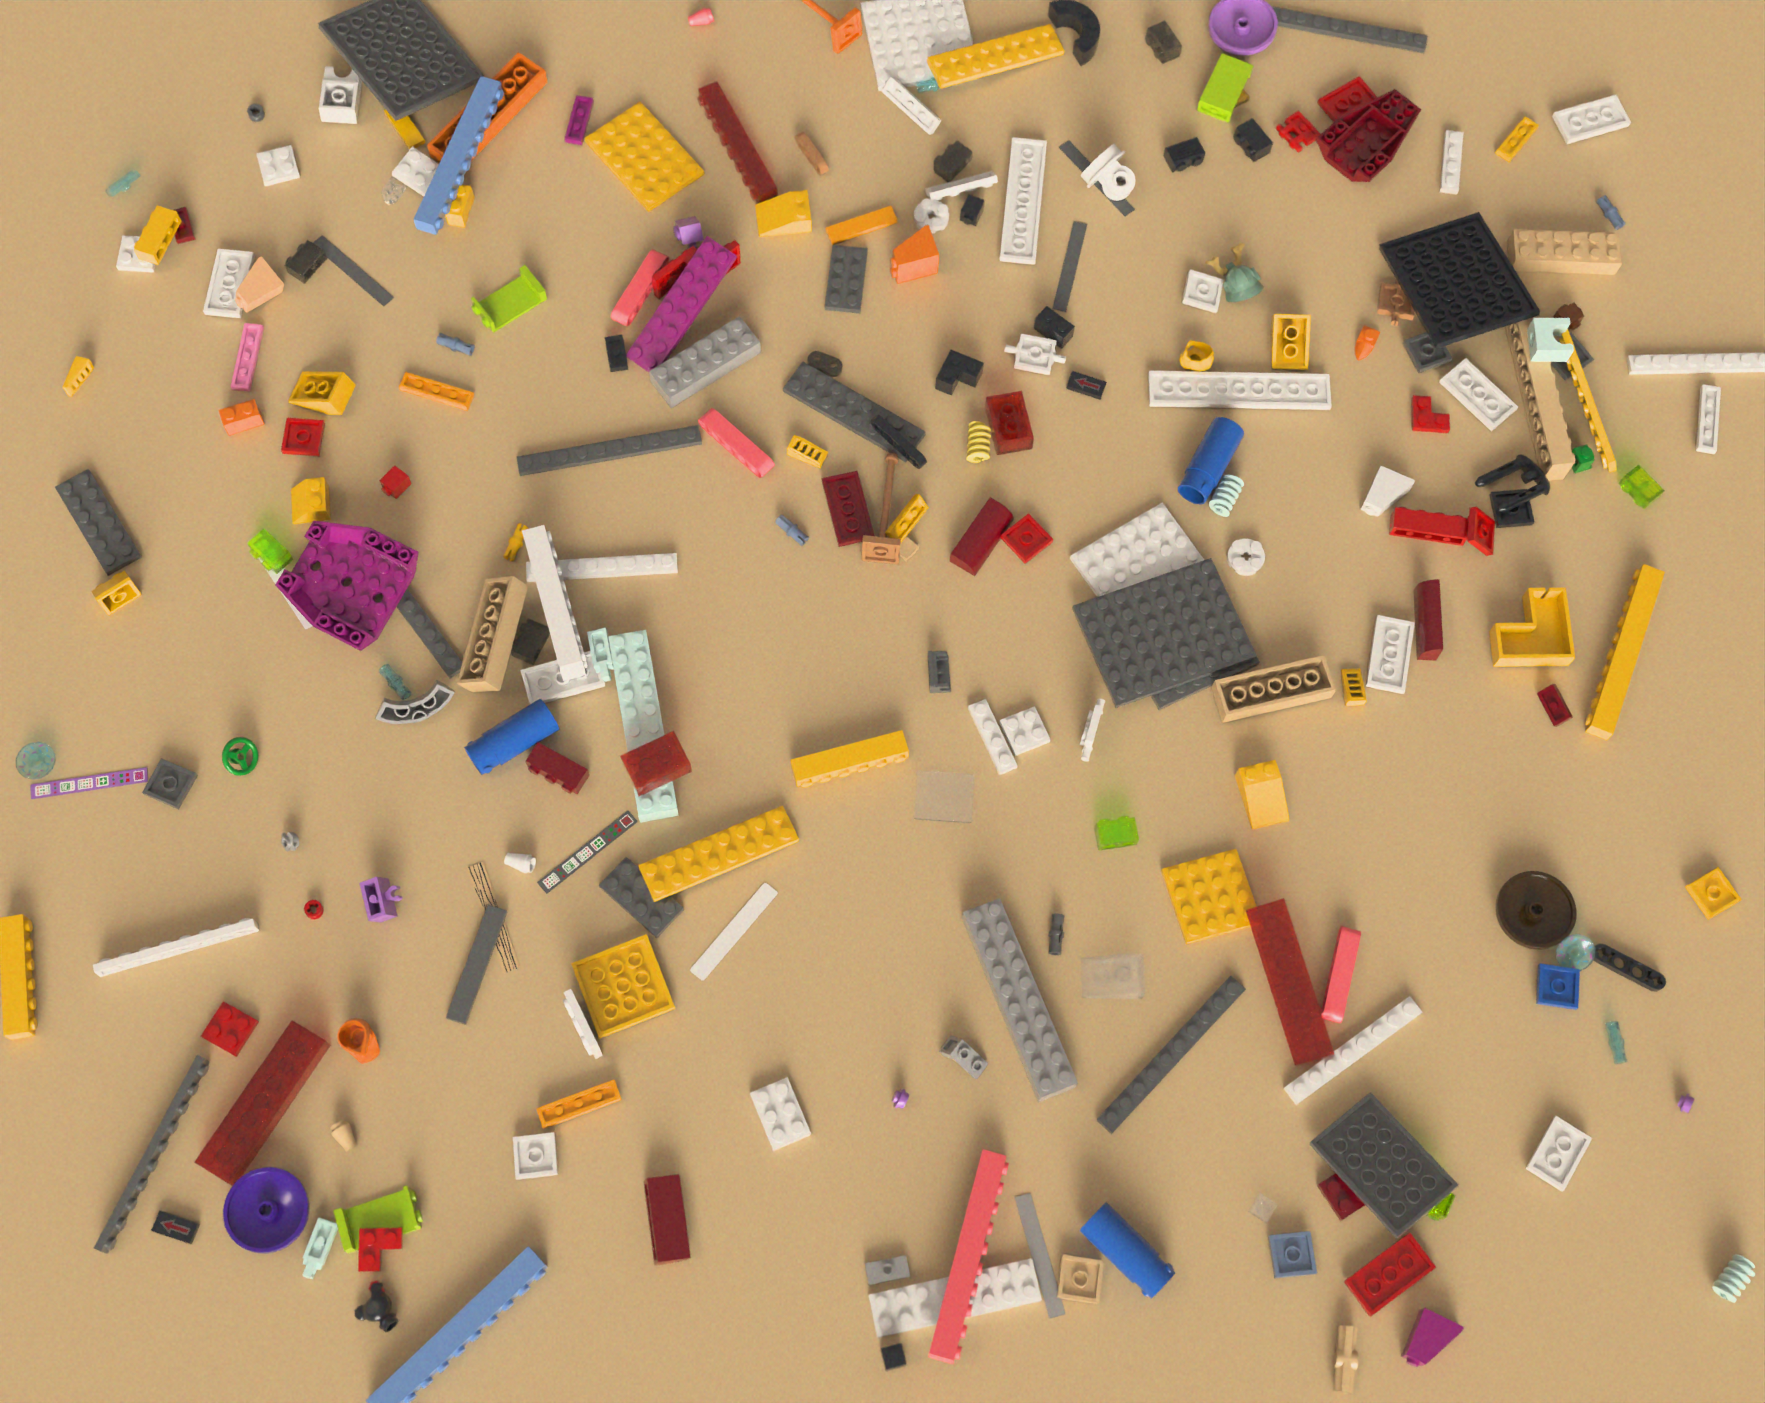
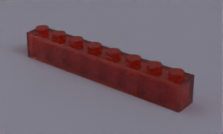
(737, 143)

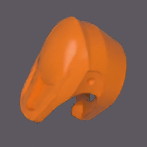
(358, 1040)

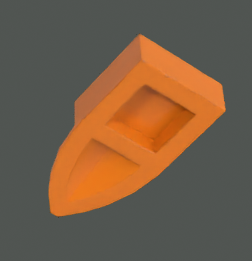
(1365, 342)

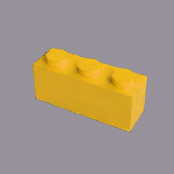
(157, 235)

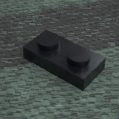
(616, 353)

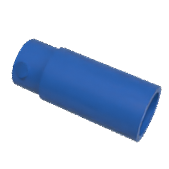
(1210, 460)
(512, 737)
(1127, 1250)

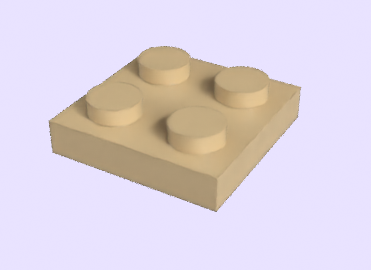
(1080, 1279)

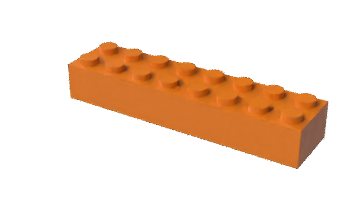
(520, 82)

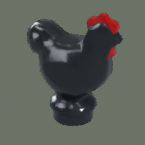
(378, 1308)

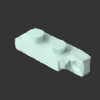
(601, 652)
(319, 1246)

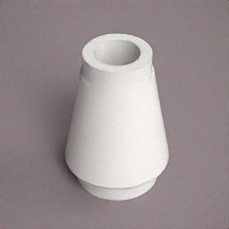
(521, 862)

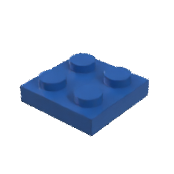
(1558, 986)

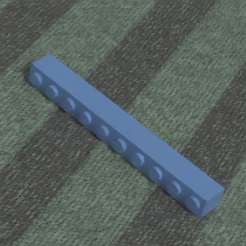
(458, 155)
(461, 1329)

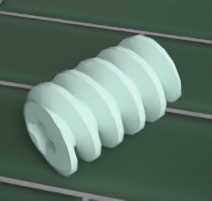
(1226, 495)
(1733, 1276)

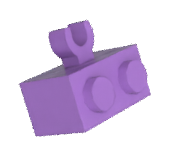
(688, 231)
(379, 899)

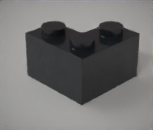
(958, 368)

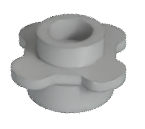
(290, 841)

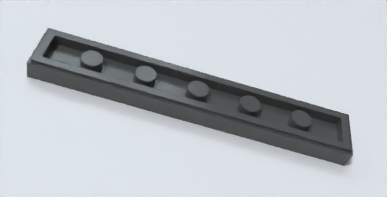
(476, 965)

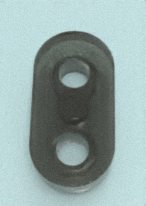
(824, 363)

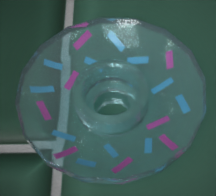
(30, 755)
(1581, 957)

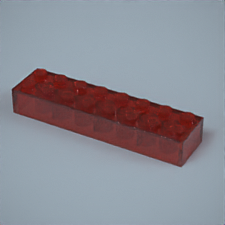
(1290, 982)
(262, 1103)

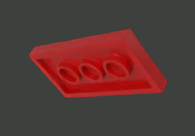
(1389, 1274)

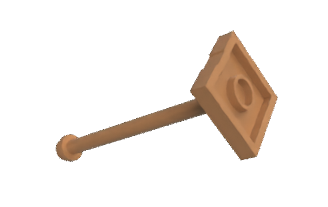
(881, 548)

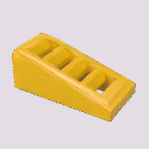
(77, 375)
(802, 443)
(1348, 699)

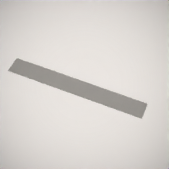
(1039, 1255)

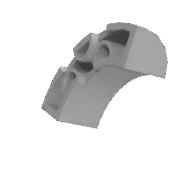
(416, 709)

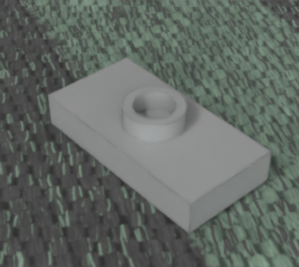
(887, 1270)

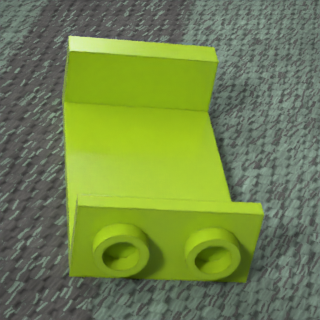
(1224, 87)
(510, 301)
(385, 1212)

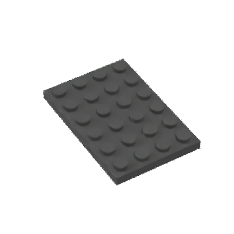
(1383, 1165)

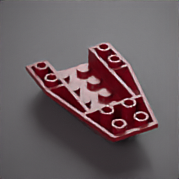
(1368, 137)

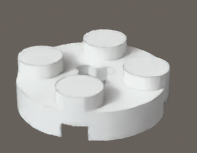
(931, 207)
(1238, 563)

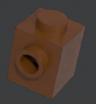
(1570, 311)

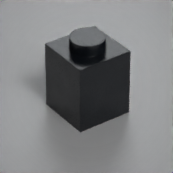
(972, 210)
(893, 1357)

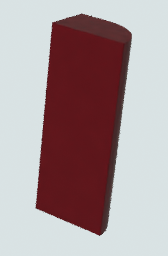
(981, 537)
(1428, 620)
(666, 1219)

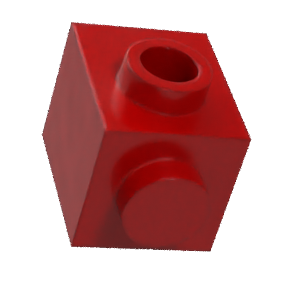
(395, 482)

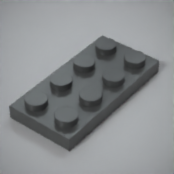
(846, 279)
(630, 891)

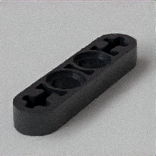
(900, 443)
(1626, 970)

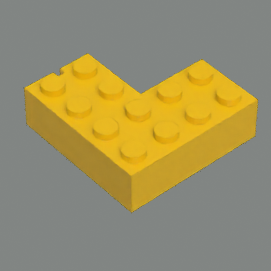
(1544, 636)

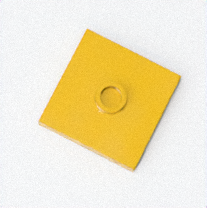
(1713, 893)

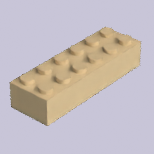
(1564, 251)
(492, 634)
(1273, 688)

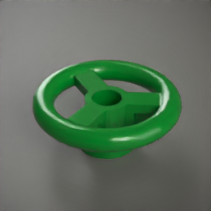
(231, 756)

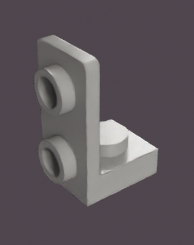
(964, 1055)

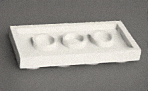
(1591, 119)
(227, 275)
(1478, 394)
(1390, 654)
(547, 683)

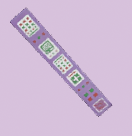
(89, 783)

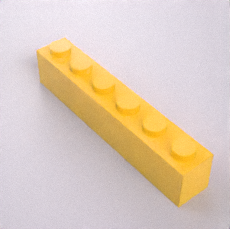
(849, 758)
(16, 977)

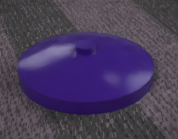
(266, 1210)

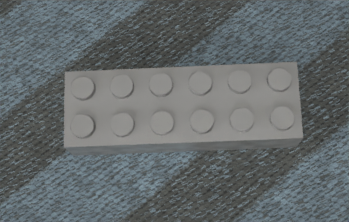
(705, 362)

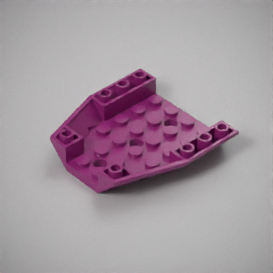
(345, 552)

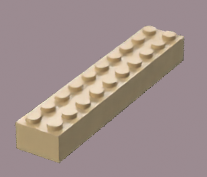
(1540, 405)

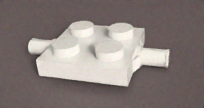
(1035, 354)
(1090, 729)

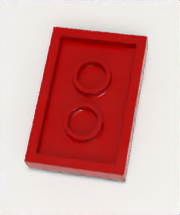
(1346, 98)

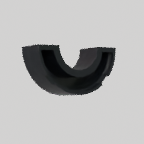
(1082, 20)

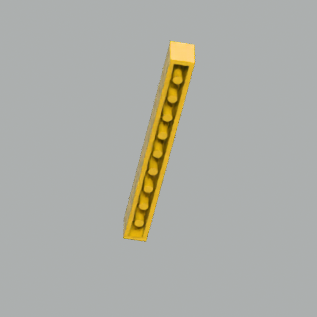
(1624, 652)

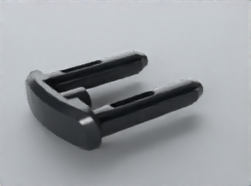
(1531, 472)

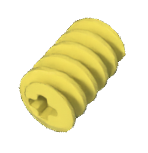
(978, 442)

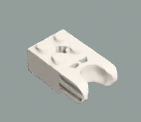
(340, 97)

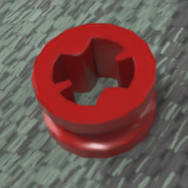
(307, 908)

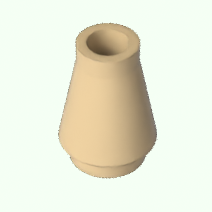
(343, 1134)

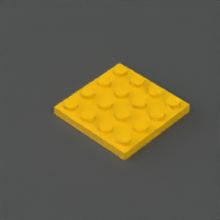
(1209, 895)
(623, 986)

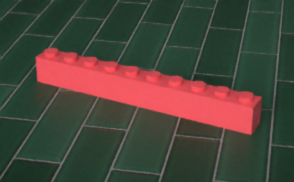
(967, 1257)

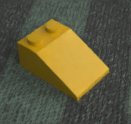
(784, 214)
(1290, 341)
(323, 392)
(1262, 794)

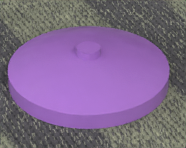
(1243, 26)

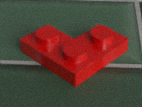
(1426, 421)
(372, 1242)

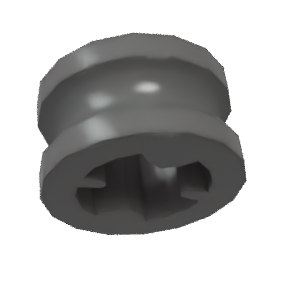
(259, 116)

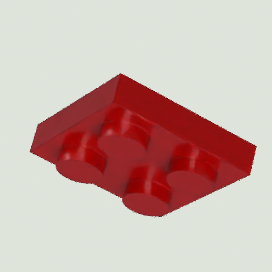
(303, 436)
(1481, 531)
(1026, 538)
(229, 1029)

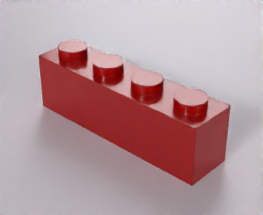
(1428, 526)

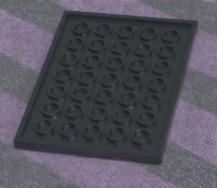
(1458, 280)

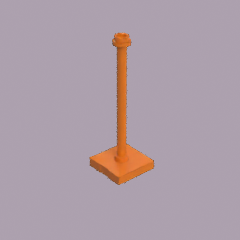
(843, 30)

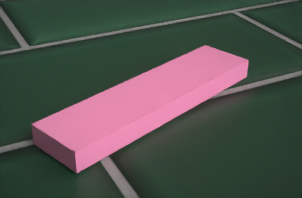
(247, 357)

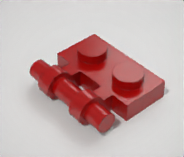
(1301, 128)

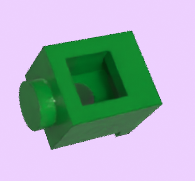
(1585, 458)

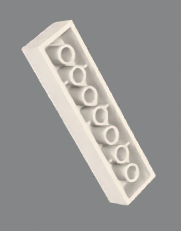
(555, 602)

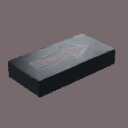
(1086, 385)
(175, 1227)

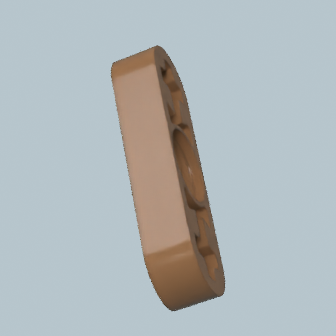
(811, 153)

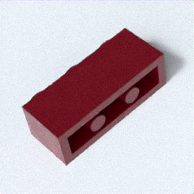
(557, 768)

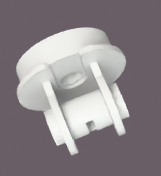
(1108, 171)

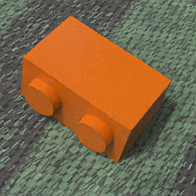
(241, 417)

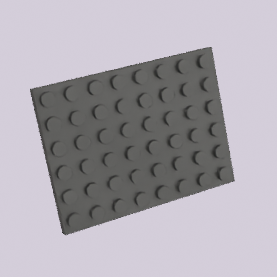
(401, 54)
(1163, 632)

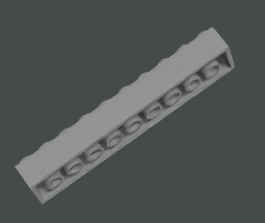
(1019, 1000)

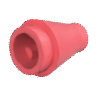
(701, 17)

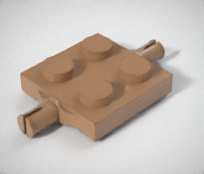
(1394, 303)

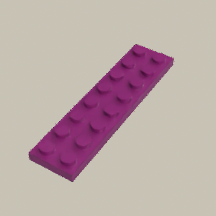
(681, 305)

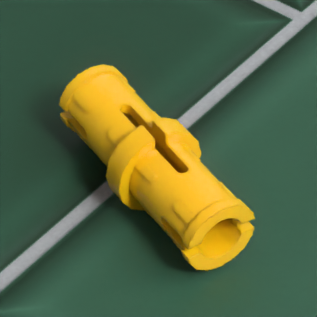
(515, 543)

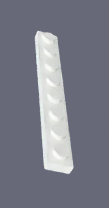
(1696, 363)
(613, 566)
(168, 948)
(1353, 1050)

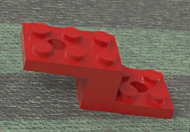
(667, 276)

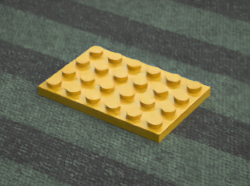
(644, 156)

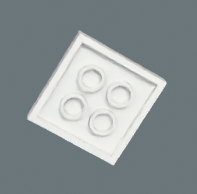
(581, 1025)

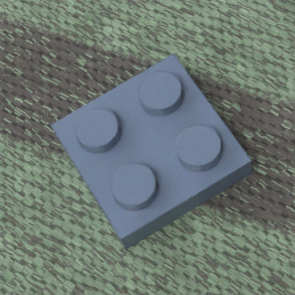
(1292, 1254)

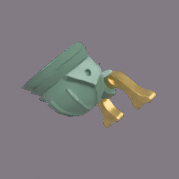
(1240, 279)

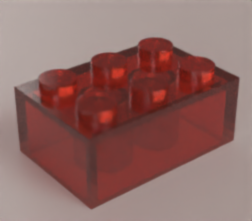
(1009, 423)
(656, 763)

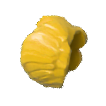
(1198, 358)

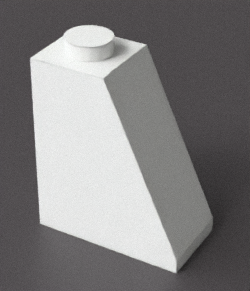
(1385, 491)

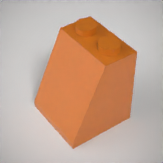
(915, 257)

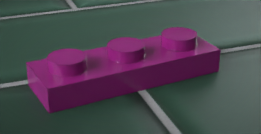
(579, 120)

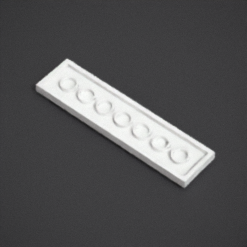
(1023, 201)
(921, 1303)

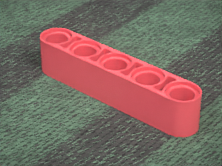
(638, 289)
(736, 443)
(1340, 974)

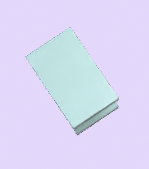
(1542, 341)

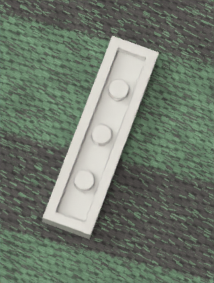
(911, 105)
(1451, 162)
(966, 184)
(1708, 419)
(992, 737)

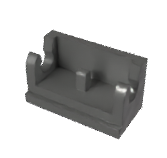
(938, 672)

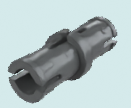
(1056, 934)

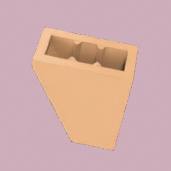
(258, 286)

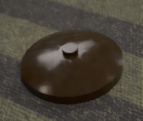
(1535, 910)

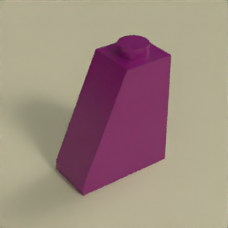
(1428, 1337)

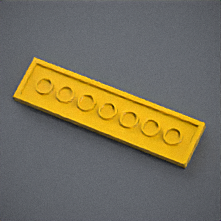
(995, 56)
(1589, 407)
(718, 853)

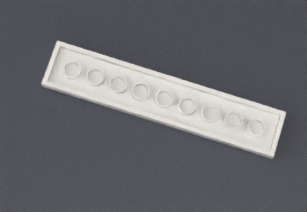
(1239, 390)

